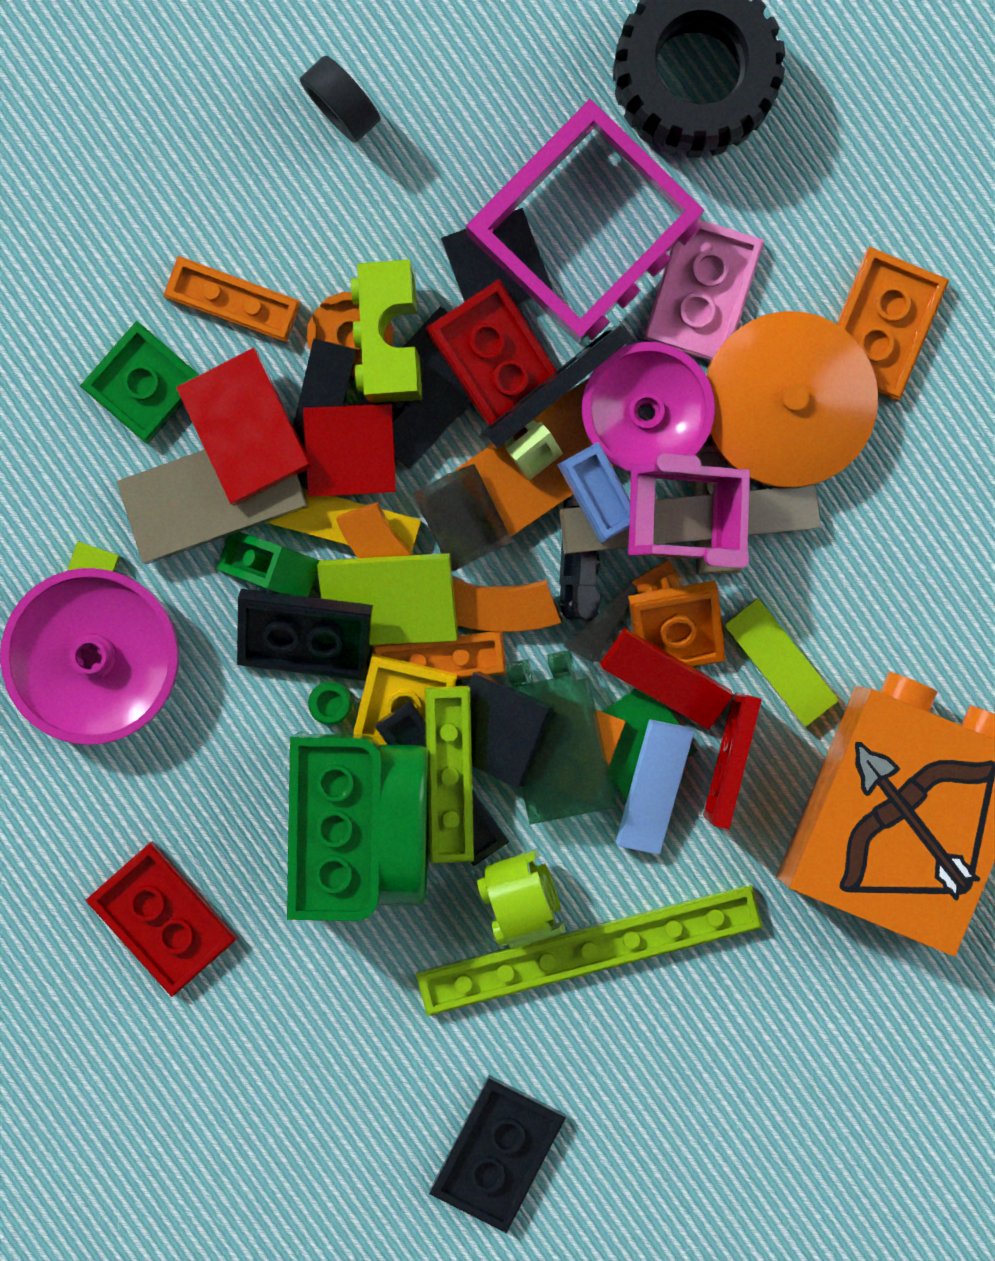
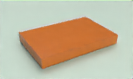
(891, 316)

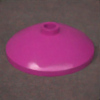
(655, 378)

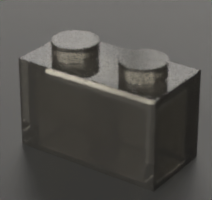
(462, 517)

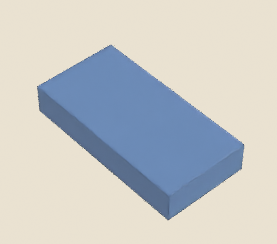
(597, 491)

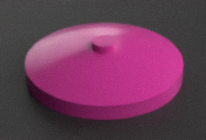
(89, 656)

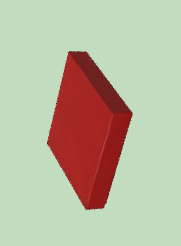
(349, 449)

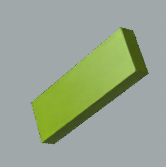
(780, 662)

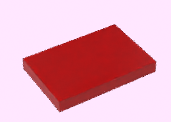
(491, 351)
(243, 426)
(731, 760)
(161, 919)

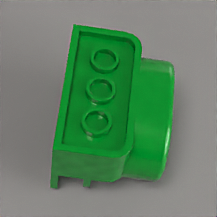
(355, 826)

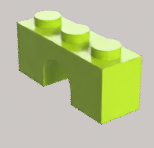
(384, 293)

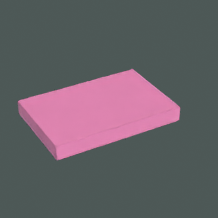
(704, 290)

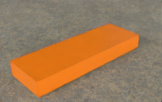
(232, 299)
(467, 655)

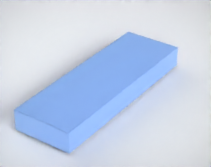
(654, 786)

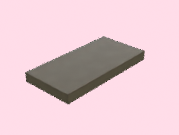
(186, 506)

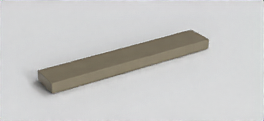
(691, 519)

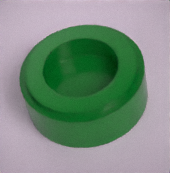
(330, 703)

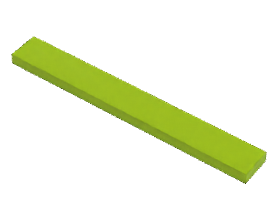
(589, 950)

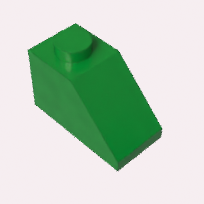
(268, 565)

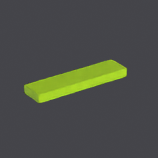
(449, 774)

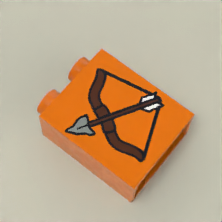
(900, 816)

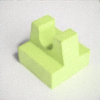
(533, 450)

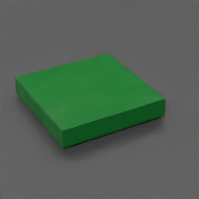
(139, 382)
(636, 710)

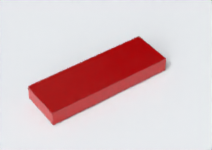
(666, 678)

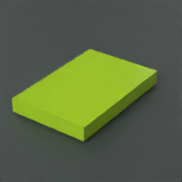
(408, 595)

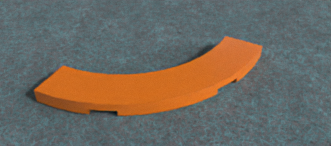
(476, 606)

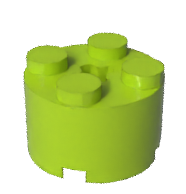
(521, 900)

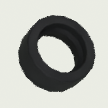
(340, 98)

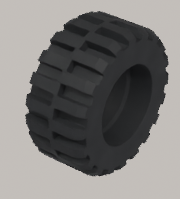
(688, 124)

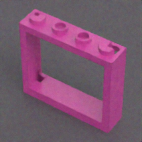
(625, 289)

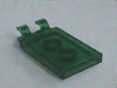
(571, 763)

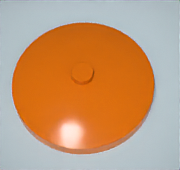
(791, 399)

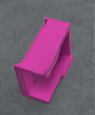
(729, 510)

